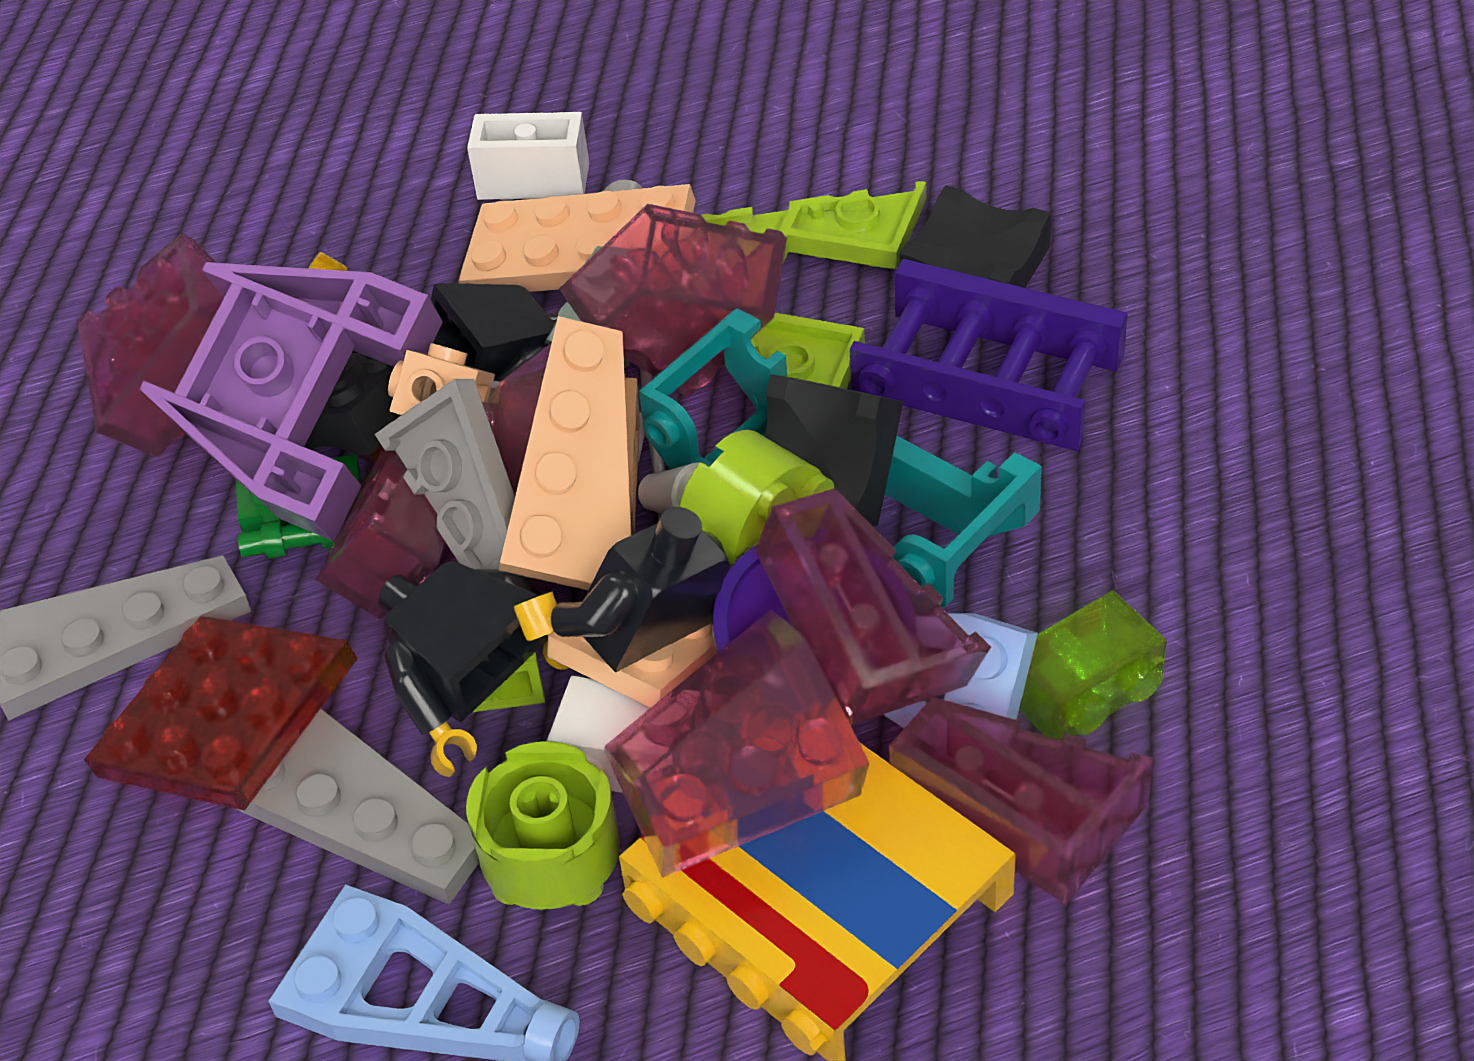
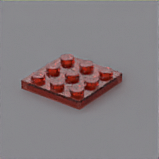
(221, 711)

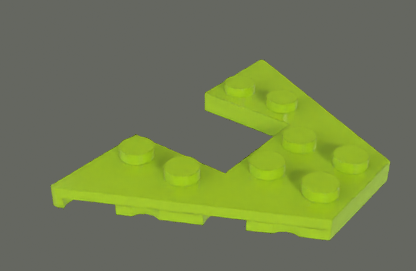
(836, 228)

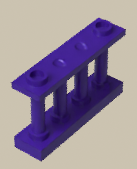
(1000, 313)

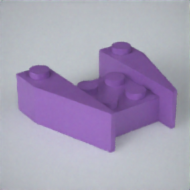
(272, 369)

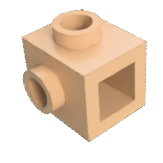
(426, 373)

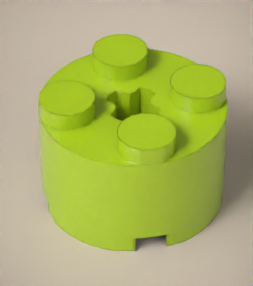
(744, 485)
(544, 827)

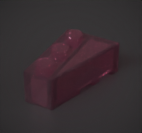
(382, 537)
(862, 614)
(1031, 792)

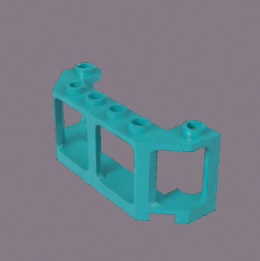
(961, 502)

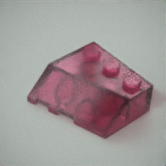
(673, 281)
(147, 338)
(738, 749)

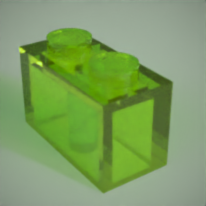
(1091, 667)

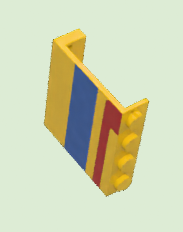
(828, 905)

